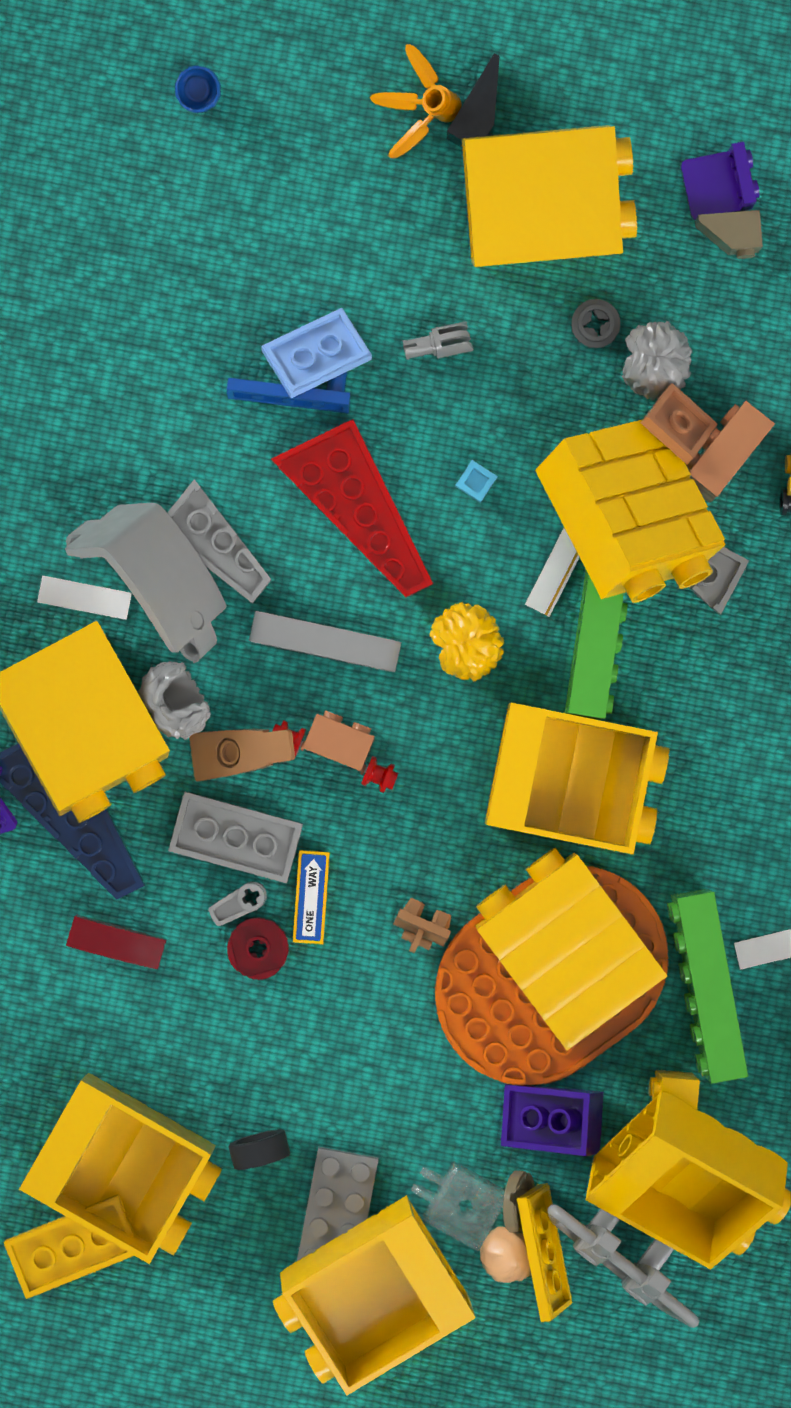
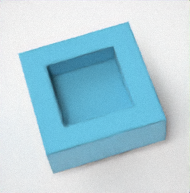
(476, 481)

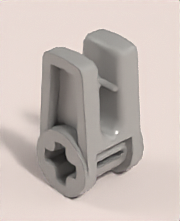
(235, 904)

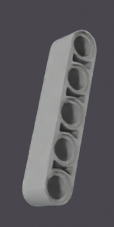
(325, 641)

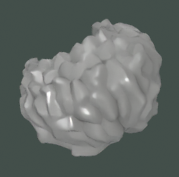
(657, 359)
(174, 700)

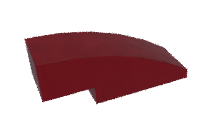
(115, 942)

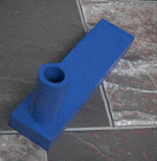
(332, 399)

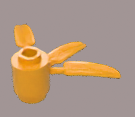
(436, 101)

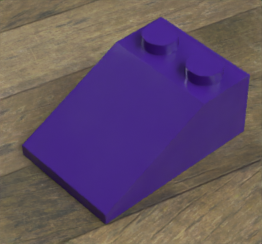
(552, 1119)

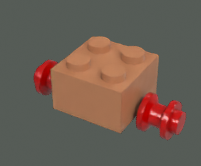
(344, 745)

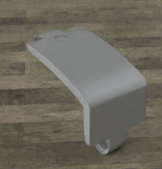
(159, 571)

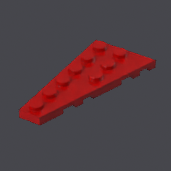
(348, 489)

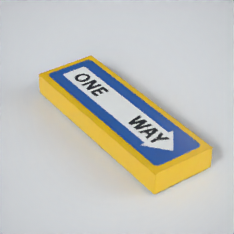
(311, 897)

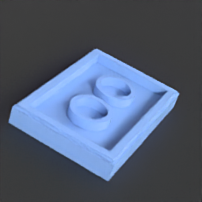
(316, 352)

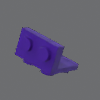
(720, 182)

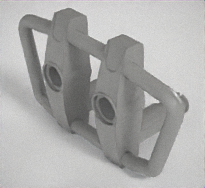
(639, 1279)

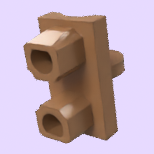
(420, 931)

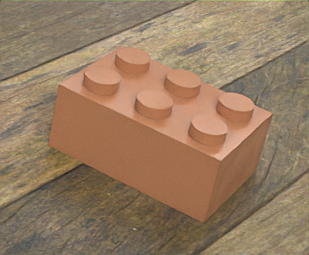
(728, 449)

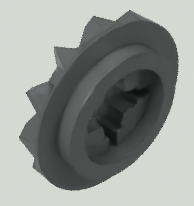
(602, 311)

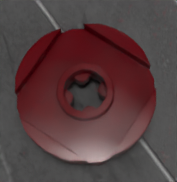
(273, 957)

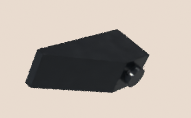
(478, 111)

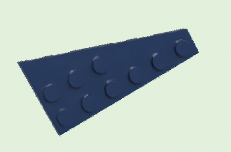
(92, 842)

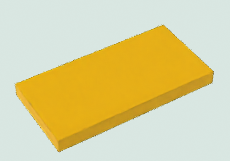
(66, 1249)
(544, 1253)

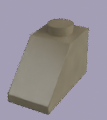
(733, 232)

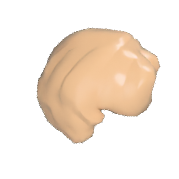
(505, 1256)

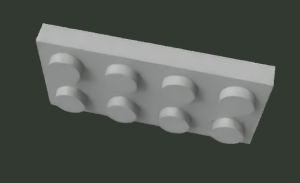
(235, 837)
(337, 1196)

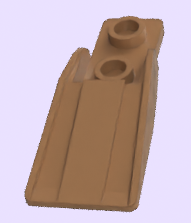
(238, 751)

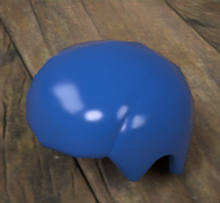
(198, 89)

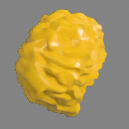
(468, 641)

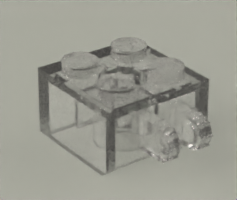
(444, 1207)

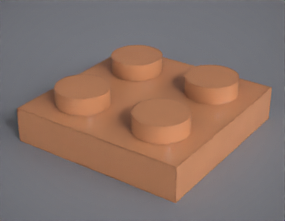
(679, 423)

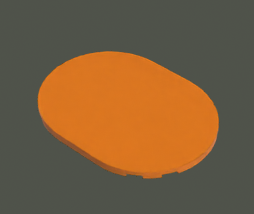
(498, 1026)

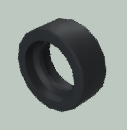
(259, 1149)

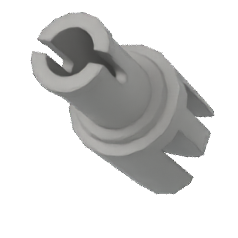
(441, 342)

